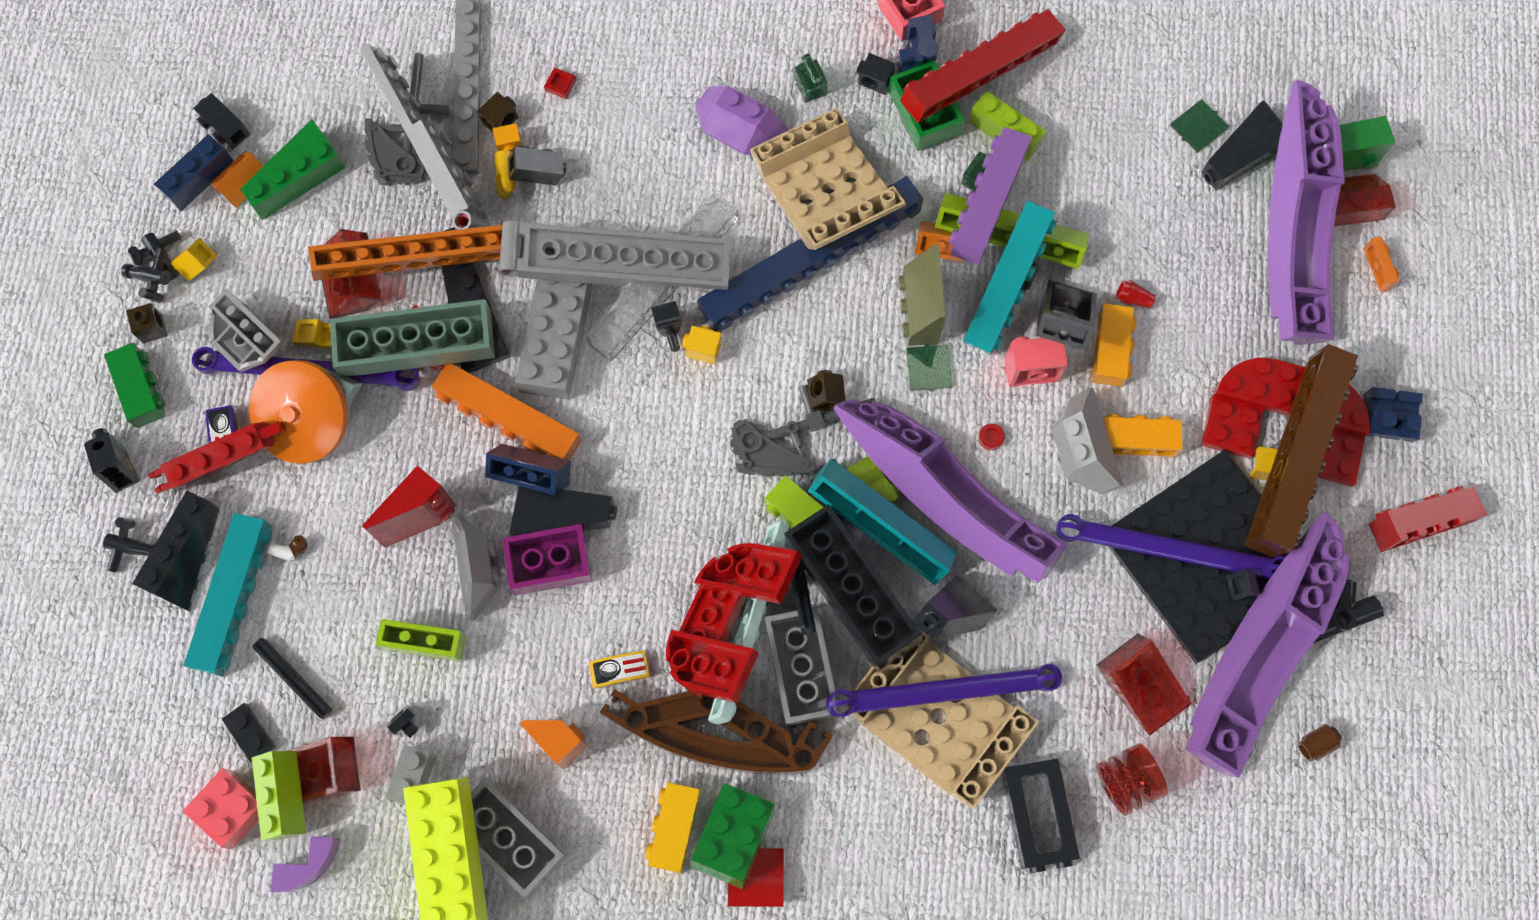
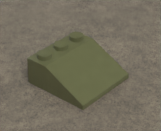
(923, 298)

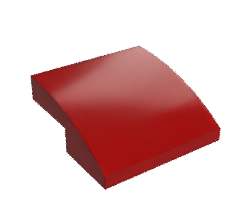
(764, 882)

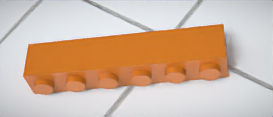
(505, 413)

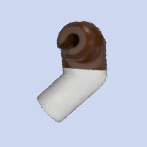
(291, 551)

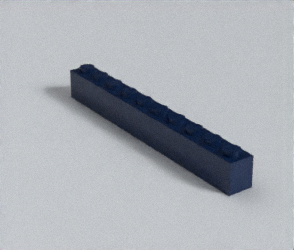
(795, 263)

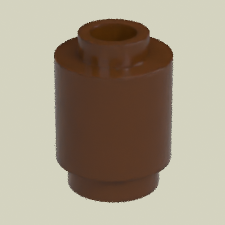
(1320, 743)

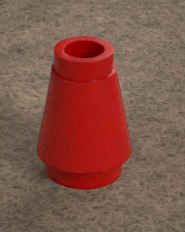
(1134, 294)

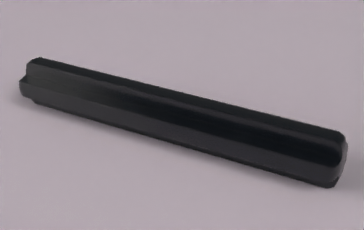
(803, 601)
(292, 678)

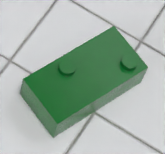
(1365, 142)

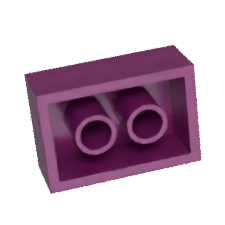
(547, 559)

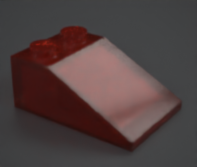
(1144, 683)
(327, 768)

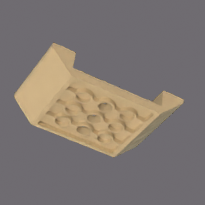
(820, 158)
(966, 749)

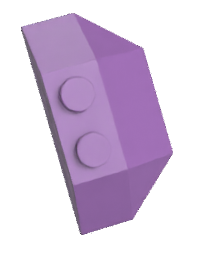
(736, 119)

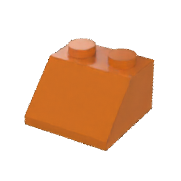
(557, 739)

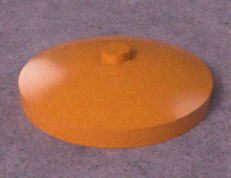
(307, 405)

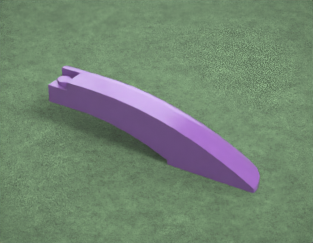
(1303, 217)
(947, 492)
(1268, 648)

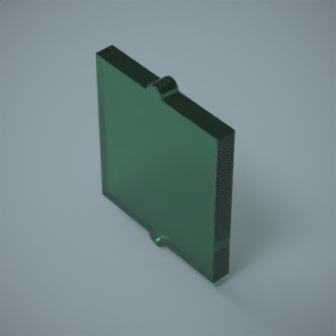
(1199, 125)
(929, 367)

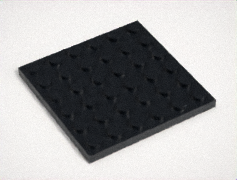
(1206, 508)

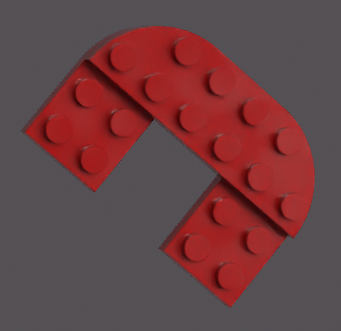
(1272, 385)
(699, 650)

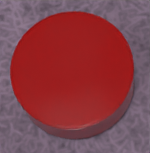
(991, 436)

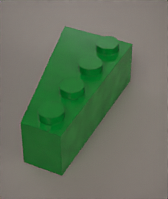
(292, 171)

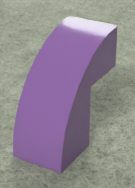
(295, 876)

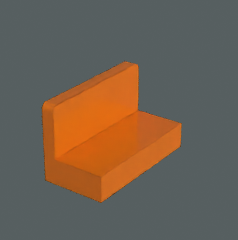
(235, 177)
(929, 236)

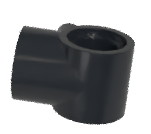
(668, 323)

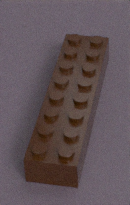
(1302, 451)

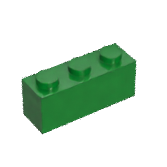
(135, 385)

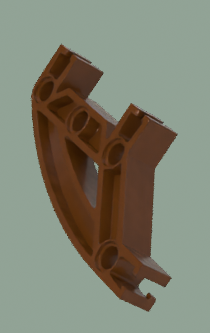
(762, 755)

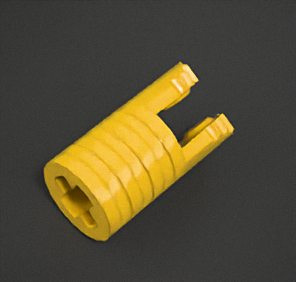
(503, 184)

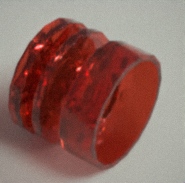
(1134, 778)

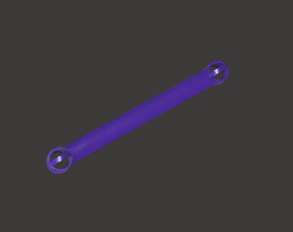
(222, 364)
(1166, 547)
(944, 690)

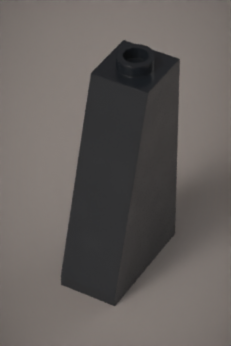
(1246, 148)
(543, 511)
(954, 611)

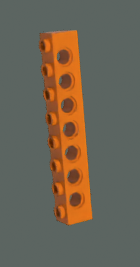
(405, 252)

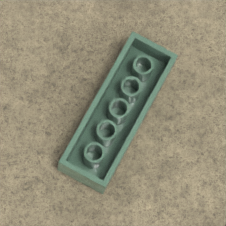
(412, 338)

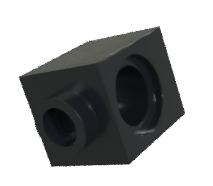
(875, 73)

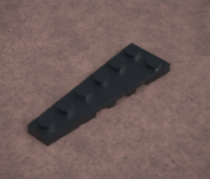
(464, 285)

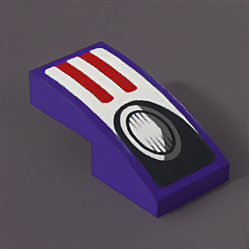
(220, 422)

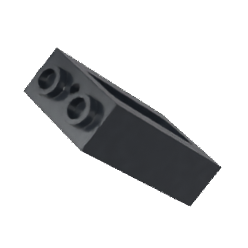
(1052, 323)
(1020, 820)

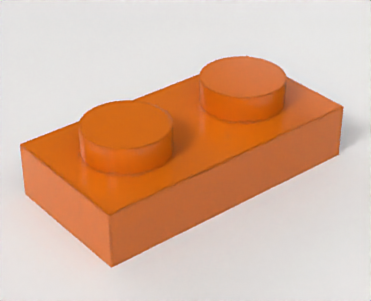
(1381, 264)

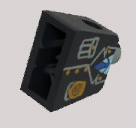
(103, 453)

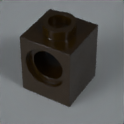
(498, 112)
(146, 323)
(826, 390)

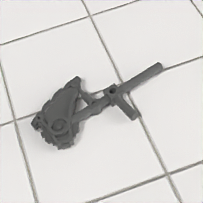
(387, 156)
(768, 458)

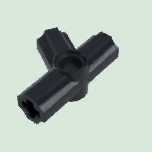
(1354, 612)

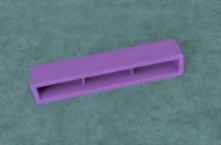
(990, 196)

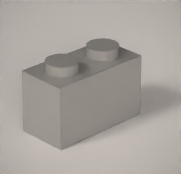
(412, 769)

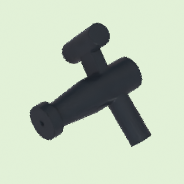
(151, 244)
(152, 276)
(122, 544)

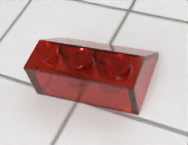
(1364, 200)
(353, 293)

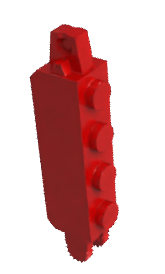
(216, 455)

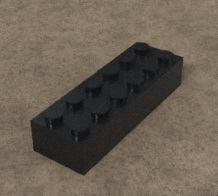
(853, 588)

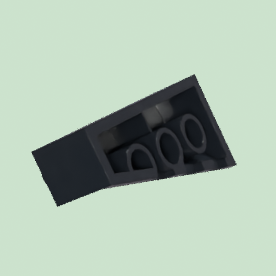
(179, 552)

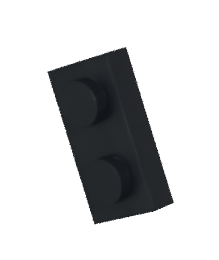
(248, 731)

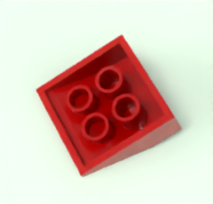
(410, 509)

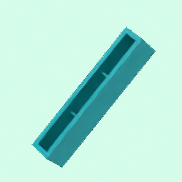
(1008, 278)
(883, 521)
(228, 595)

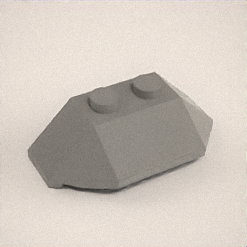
(241, 333)
(1086, 445)
(475, 566)

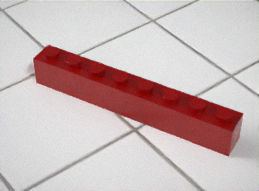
(981, 65)

